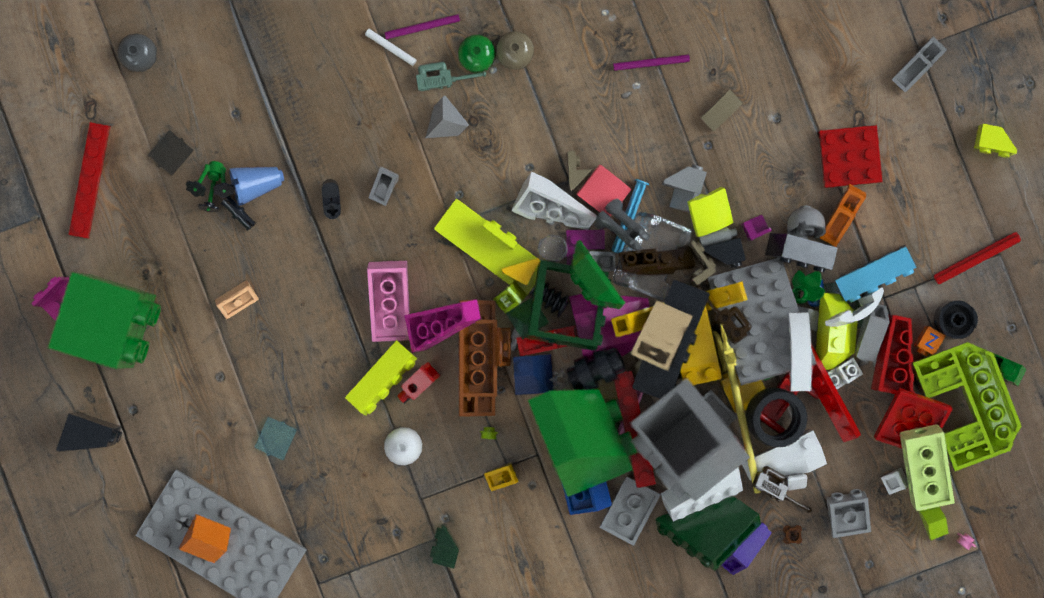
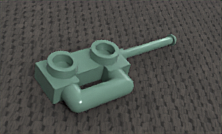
(443, 80)

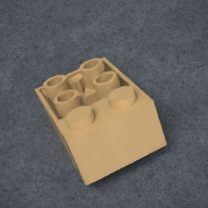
(661, 335)

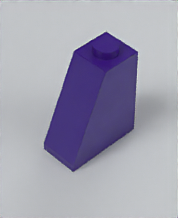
(747, 550)

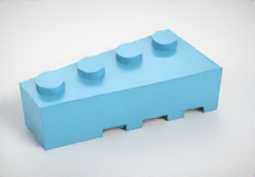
(876, 273)

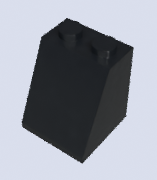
(87, 432)

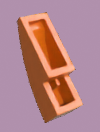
(843, 215)

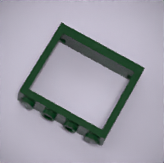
(548, 337)

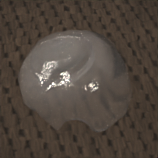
(552, 248)

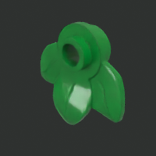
(809, 285)

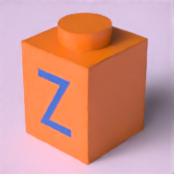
(929, 341)

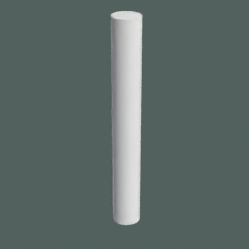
(389, 46)

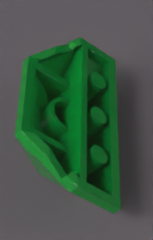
(592, 279)

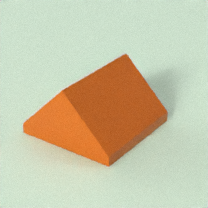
(206, 539)

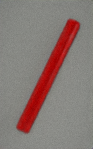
(977, 258)

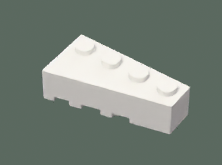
(685, 505)

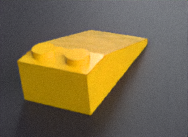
(703, 361)

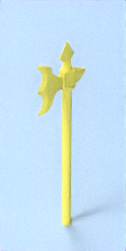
(728, 362)

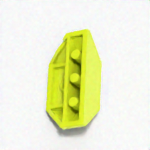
(834, 343)

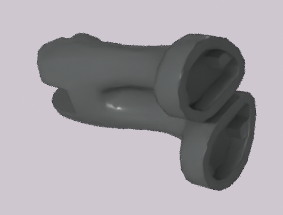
(633, 228)

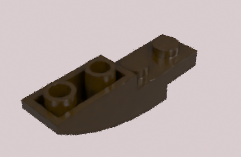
(656, 262)

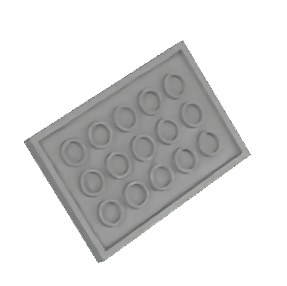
(769, 301)

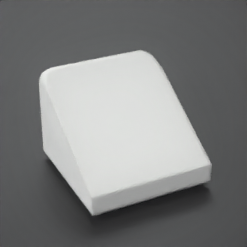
(796, 481)
(895, 481)

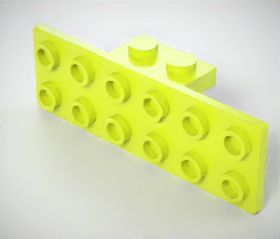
(484, 241)

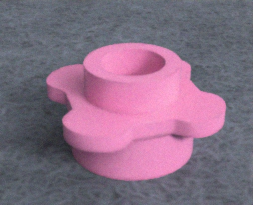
(965, 540)

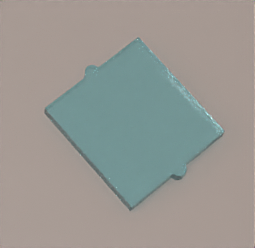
(275, 438)

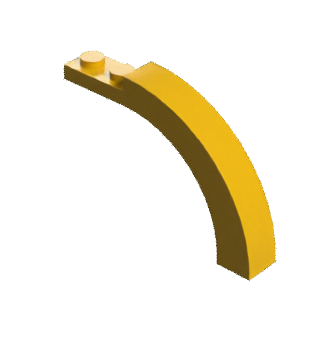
(719, 297)

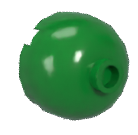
(476, 53)

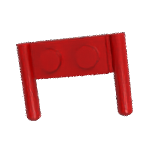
(774, 410)

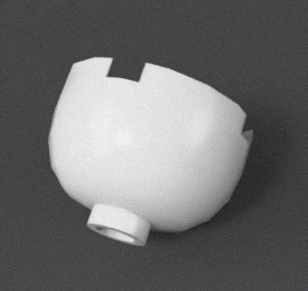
(403, 446)

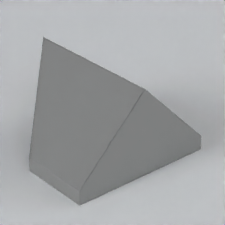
(445, 120)

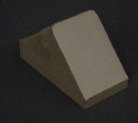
(575, 176)

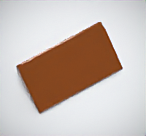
(503, 346)

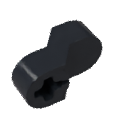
(332, 207)

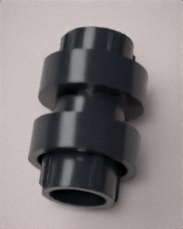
(604, 365)

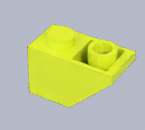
(994, 139)

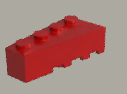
(895, 357)

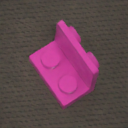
(52, 296)

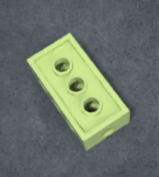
(928, 469)

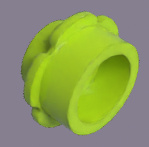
(489, 433)

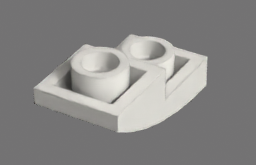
(845, 373)

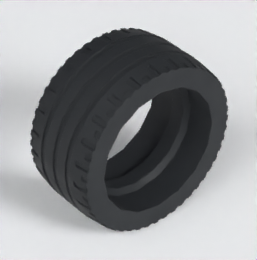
(797, 424)

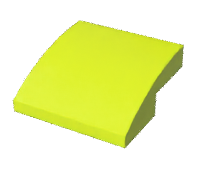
(710, 212)

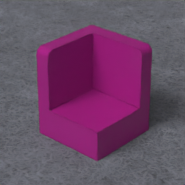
(755, 227)

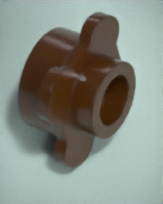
(797, 534)

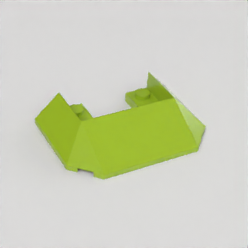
(986, 396)

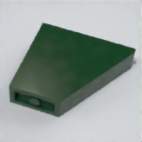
(713, 531)

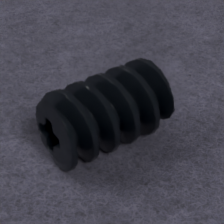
(553, 299)

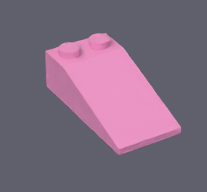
(388, 300)

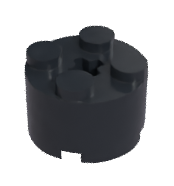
(961, 329)

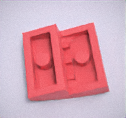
(602, 188)

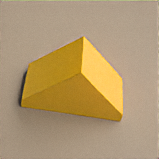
(522, 272)
(501, 477)

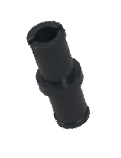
(238, 213)

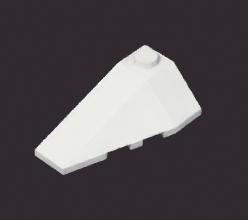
(547, 201)
(797, 458)

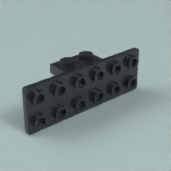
(656, 380)

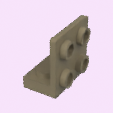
(708, 264)

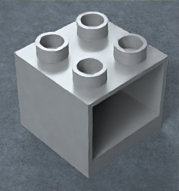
(688, 442)

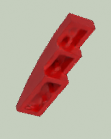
(530, 346)

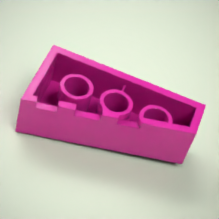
(437, 324)

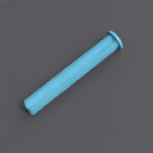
(631, 211)

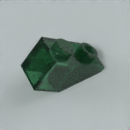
(446, 550)

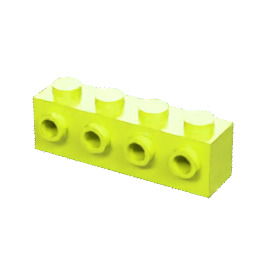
(381, 378)

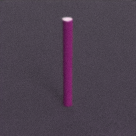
(422, 26)
(651, 62)

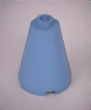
(254, 182)

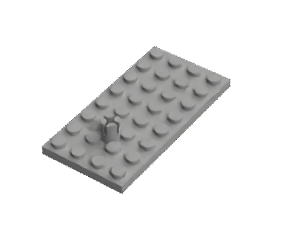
(256, 555)

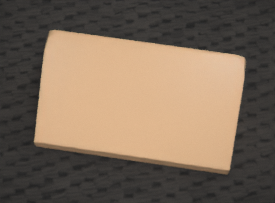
(236, 299)

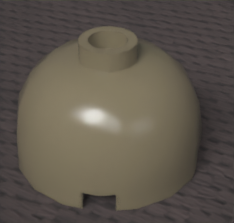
(515, 50)

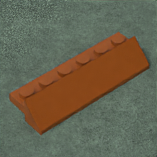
(478, 363)

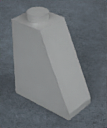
(872, 334)

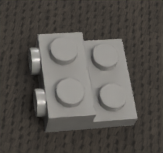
(849, 513)

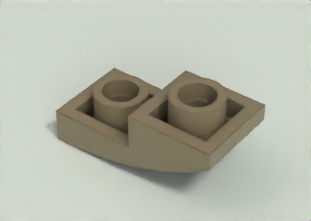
(721, 110)

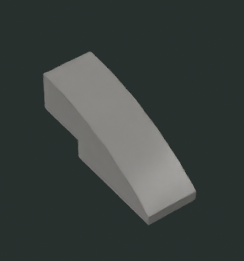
(919, 64)

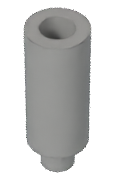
(717, 237)

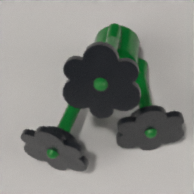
(215, 171)

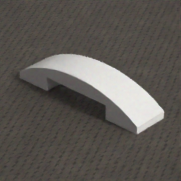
(868, 304)
(800, 351)

